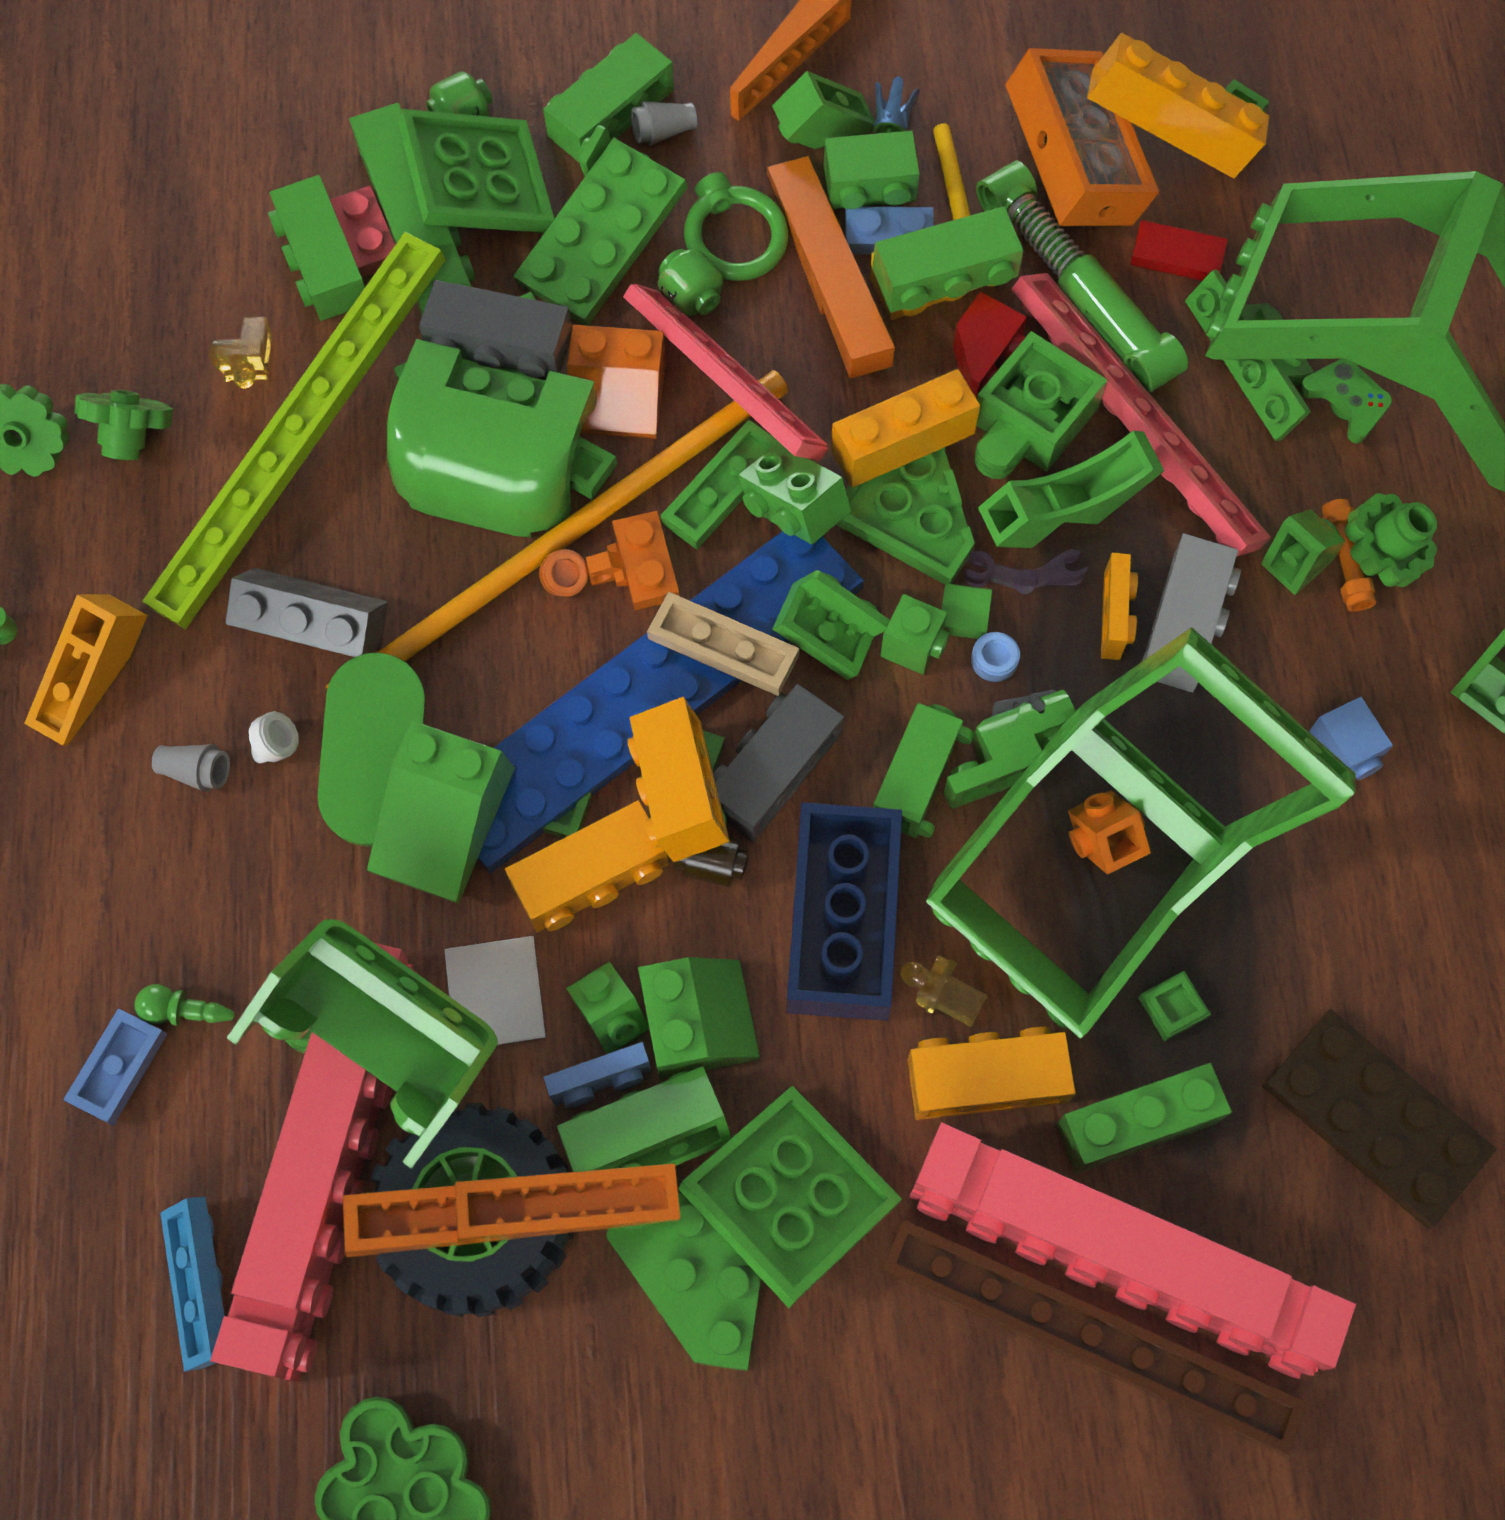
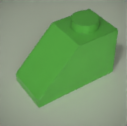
(820, 110)
(1302, 549)

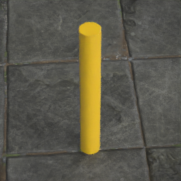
(951, 171)

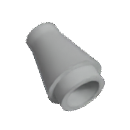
(660, 120)
(195, 765)

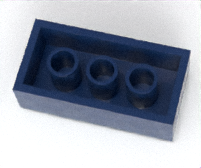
(844, 912)

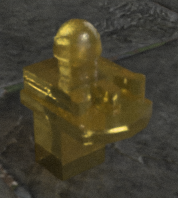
(244, 358)
(943, 991)

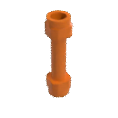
(1357, 591)

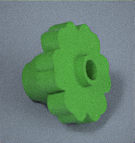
(122, 420)
(29, 431)
(1392, 539)

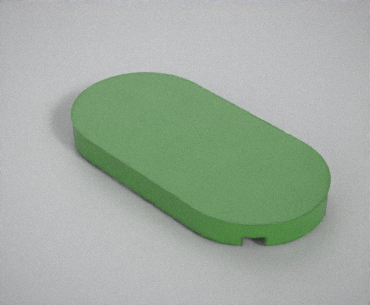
(362, 730)

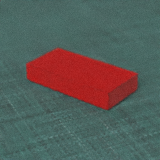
(1177, 250)

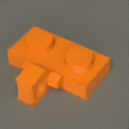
(636, 561)

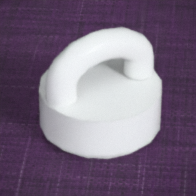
(272, 737)

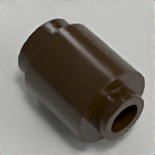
(717, 864)

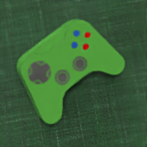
(1351, 396)

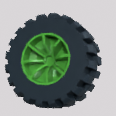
(484, 1274)

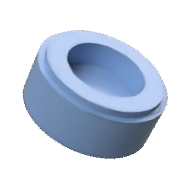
(995, 656)

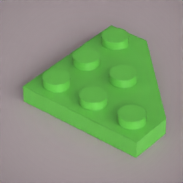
(914, 516)
(694, 1284)

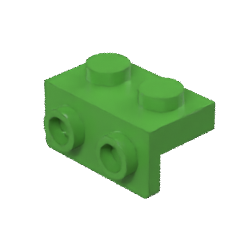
(829, 623)

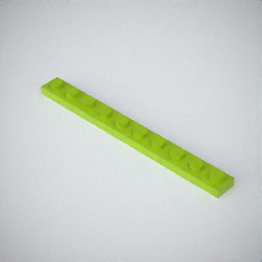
(294, 431)

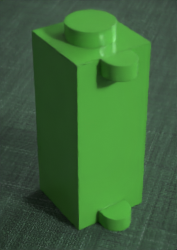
(920, 766)

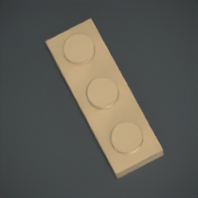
(723, 643)

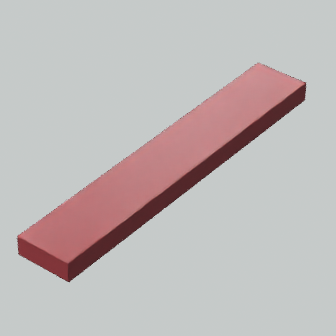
(727, 373)

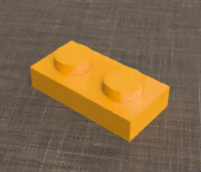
(1118, 589)

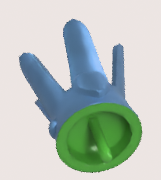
(891, 115)

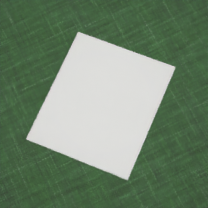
(499, 986)

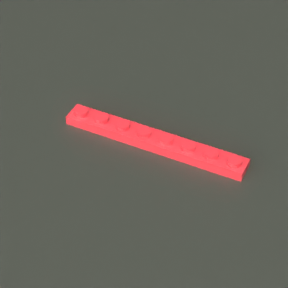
(1135, 407)

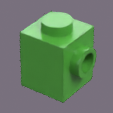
(915, 634)

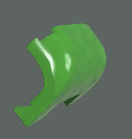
(484, 441)

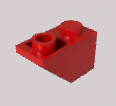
(986, 339)

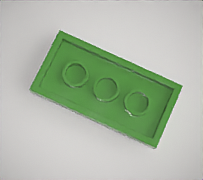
(600, 231)

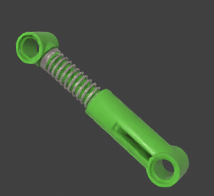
(1146, 352)

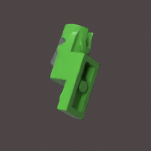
(1008, 745)

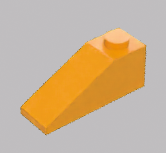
(84, 664)

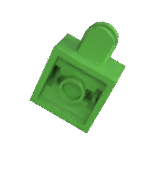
(1034, 407)

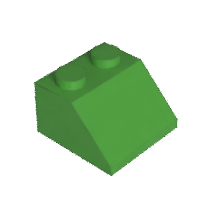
(698, 1014)

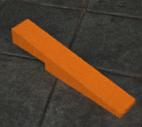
(788, 47)
(831, 269)
(509, 1209)

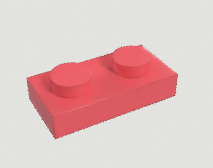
(364, 228)

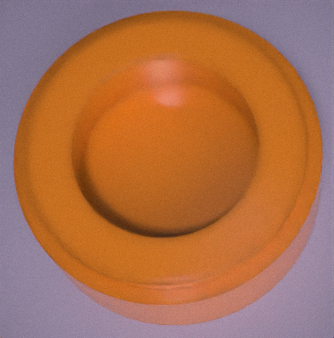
(563, 573)

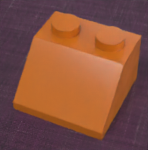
(626, 377)

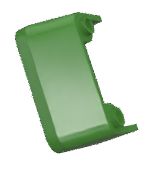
(380, 1020)

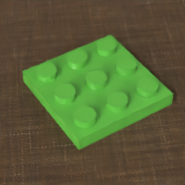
(475, 171)
(790, 1195)

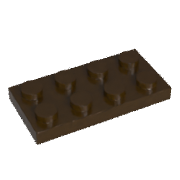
(1380, 1119)

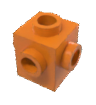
(1108, 831)

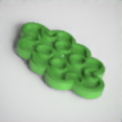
(399, 1470)

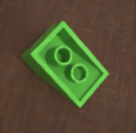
(437, 810)

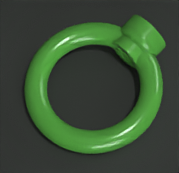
(717, 196)

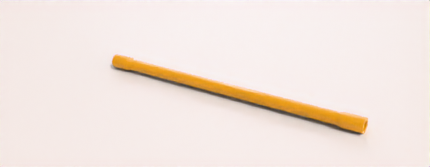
(575, 526)

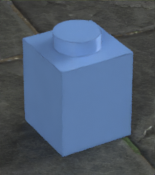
(1353, 737)

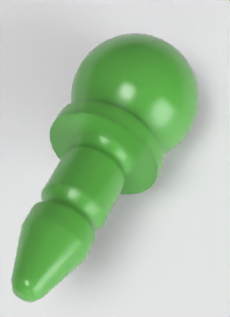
(159, 1004)

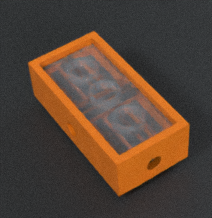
(1080, 148)

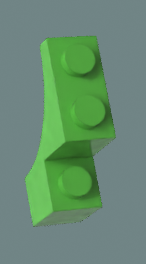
(1086, 493)

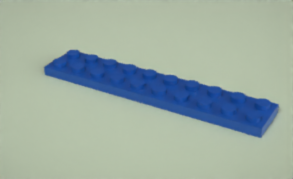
(585, 733)

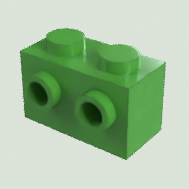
(871, 170)
(794, 494)

